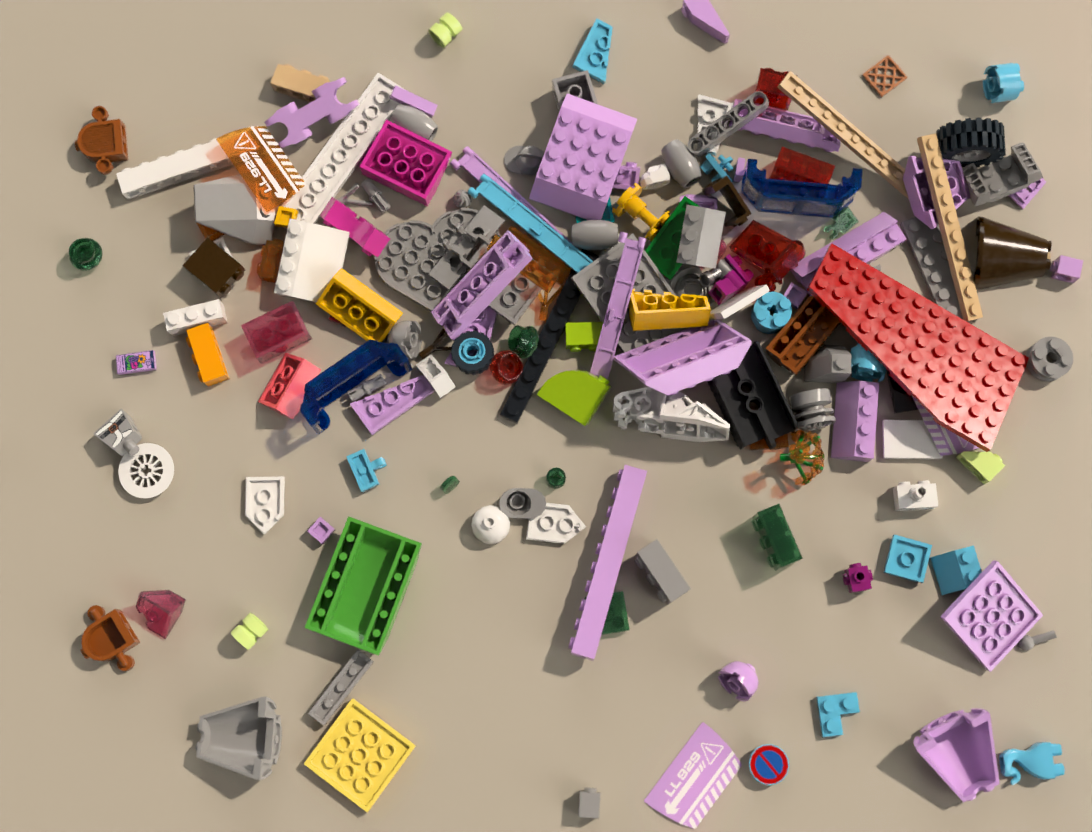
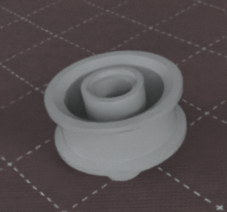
(1059, 352)

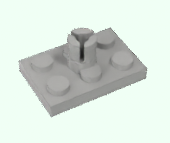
(515, 299)

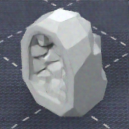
(655, 177)

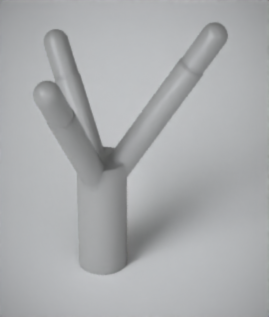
(344, 199)

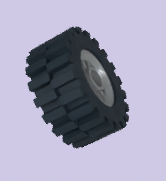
(972, 141)

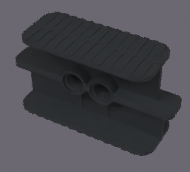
(773, 414)

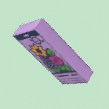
(136, 362)

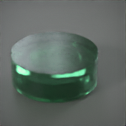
(449, 484)

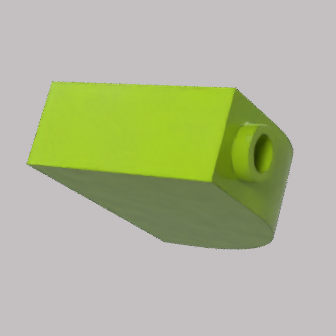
(576, 393)

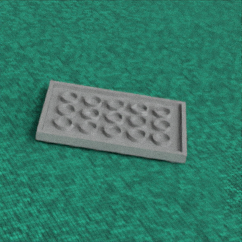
(596, 286)

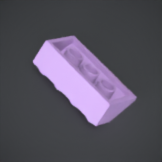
(855, 420)

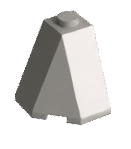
(829, 365)

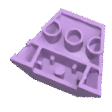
(919, 192)

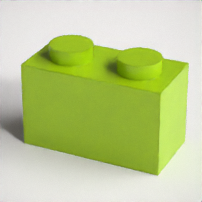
(582, 335)

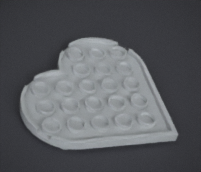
(416, 250)

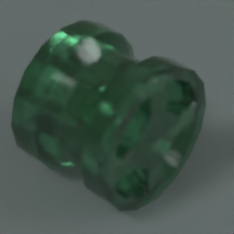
(555, 481)

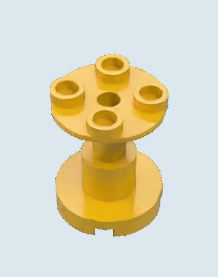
(634, 206)

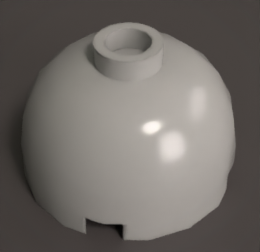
(406, 336)

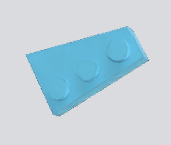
(595, 51)

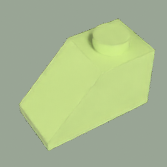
(982, 464)

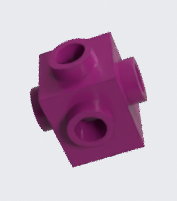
(865, 578)

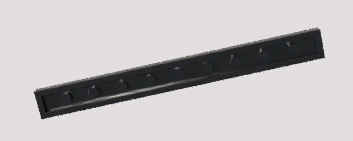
(547, 342)

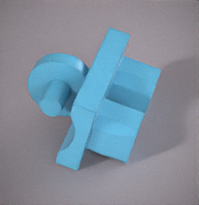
(711, 164)

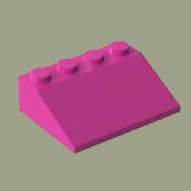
(406, 162)

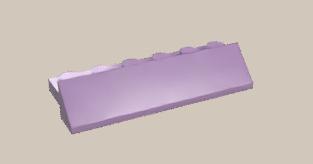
(790, 126)
(864, 242)
(481, 285)

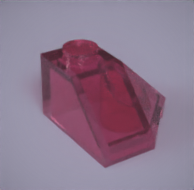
(160, 609)

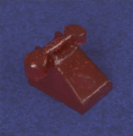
(768, 253)

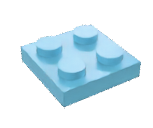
(907, 558)

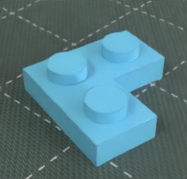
(830, 709)

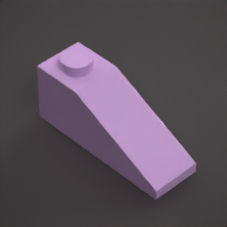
(705, 17)

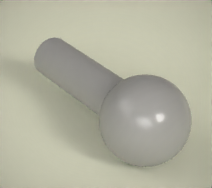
(1028, 642)

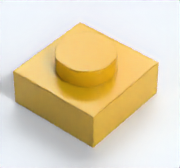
(283, 216)

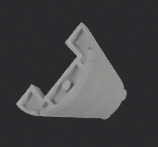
(242, 738)

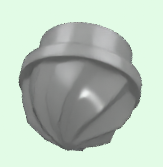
(462, 199)

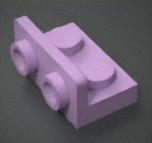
(627, 176)

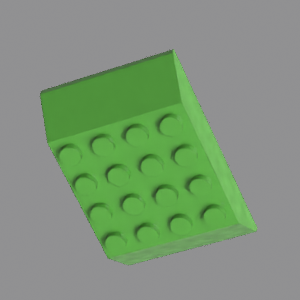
(364, 586)

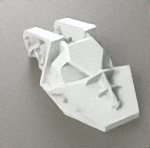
(669, 415)

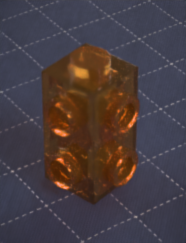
(271, 259)

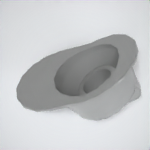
(523, 159)
(522, 503)

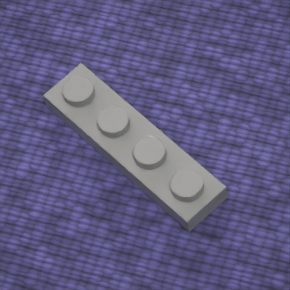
(341, 687)

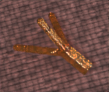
(544, 303)

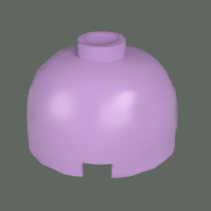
(740, 679)

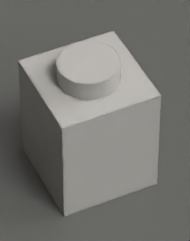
(589, 803)

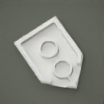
(264, 501)
(555, 524)

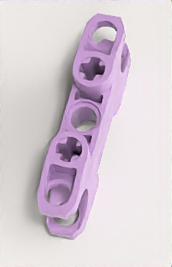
(324, 106)

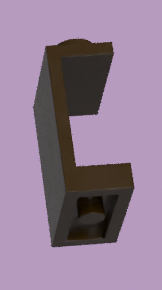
(733, 199)
(214, 267)

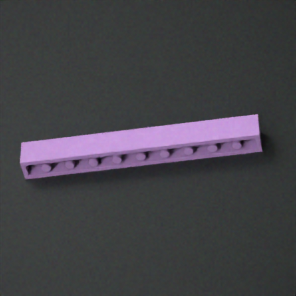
(608, 564)

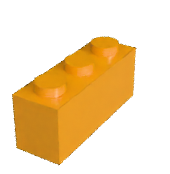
(206, 354)

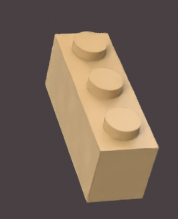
(296, 82)

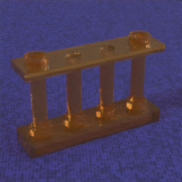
(544, 267)

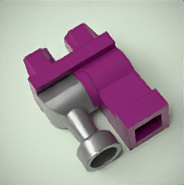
(731, 277)

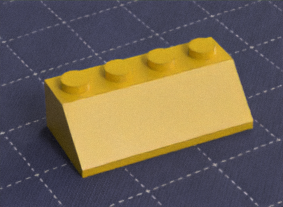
(358, 307)

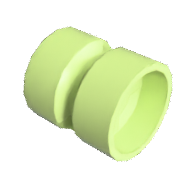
(442, 31)
(247, 633)

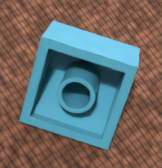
(956, 569)

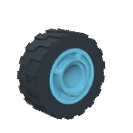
(467, 342)

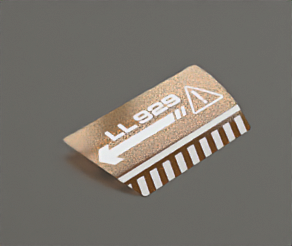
(262, 165)

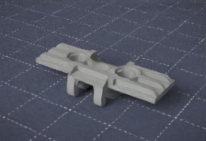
(463, 243)

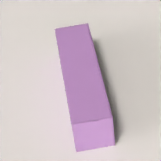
(410, 99)

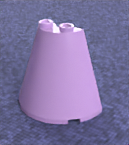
(961, 751)

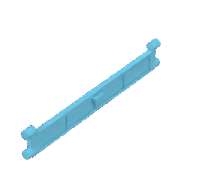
(531, 223)

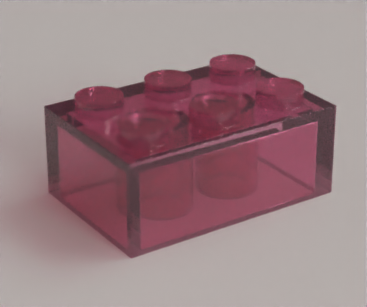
(276, 332)

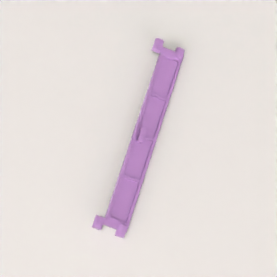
(477, 167)
(617, 305)

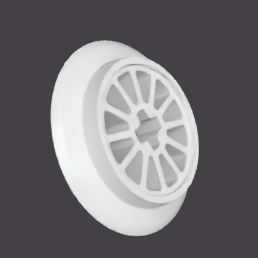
(127, 463)

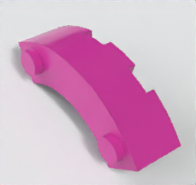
(361, 230)

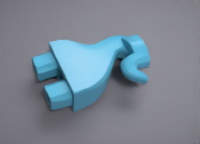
(1035, 761)

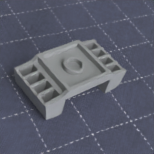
(1002, 177)

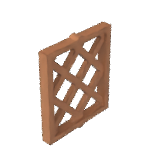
(893, 85)

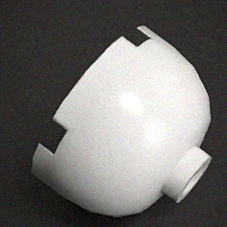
(490, 525)

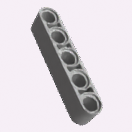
(718, 125)

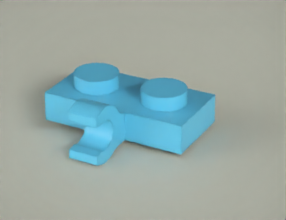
(364, 469)

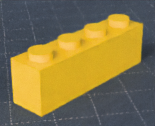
(667, 311)

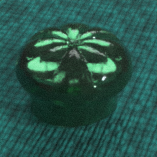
(85, 253)
(523, 340)

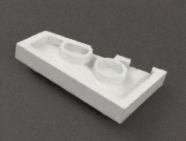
(708, 111)

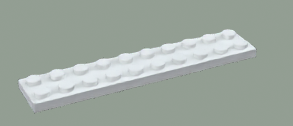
(344, 150)

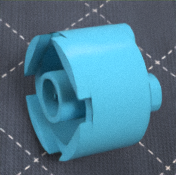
(1002, 82)
(761, 312)
(865, 365)

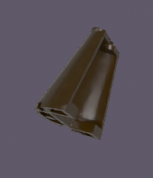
(1008, 254)

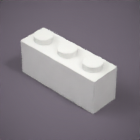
(189, 317)

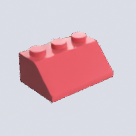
(287, 385)

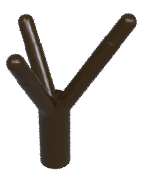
(433, 347)

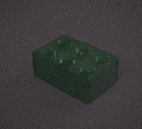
(776, 537)

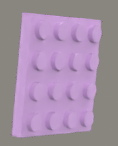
(991, 615)

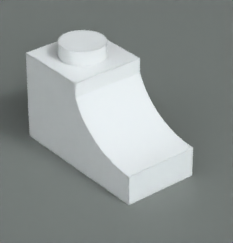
(435, 375)

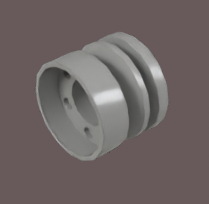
(811, 404)

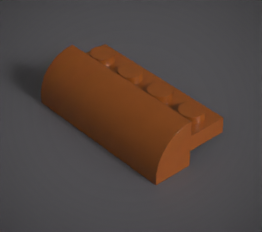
(802, 336)

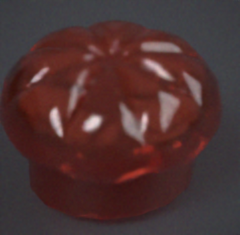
(506, 367)

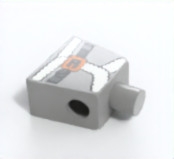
(120, 434)

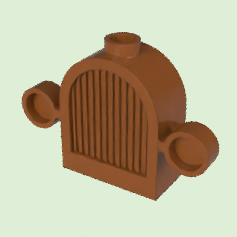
(103, 141)
(109, 637)

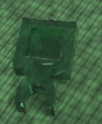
(842, 222)

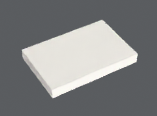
(738, 302)
(907, 440)

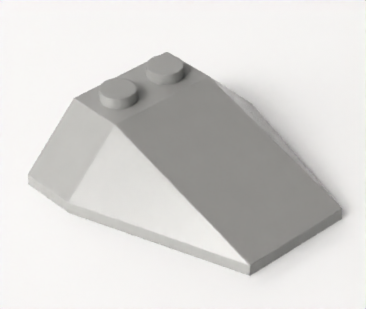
(233, 210)

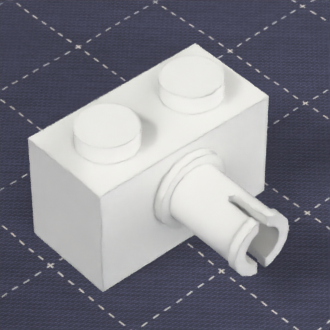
(915, 496)

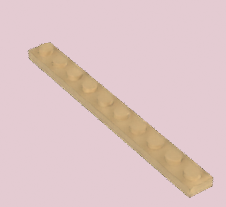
(844, 131)
(949, 227)

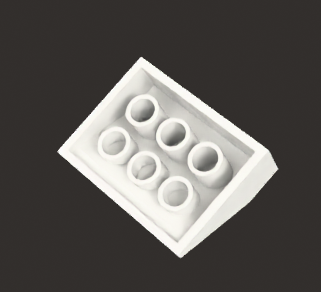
(310, 259)

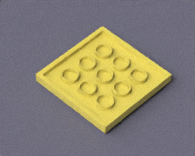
(360, 755)

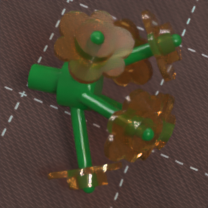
(799, 452)

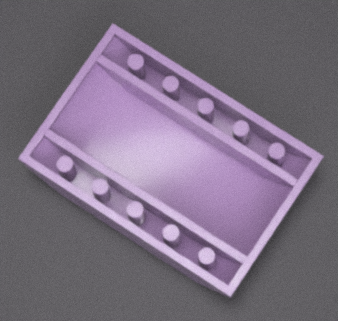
(582, 158)
(686, 357)

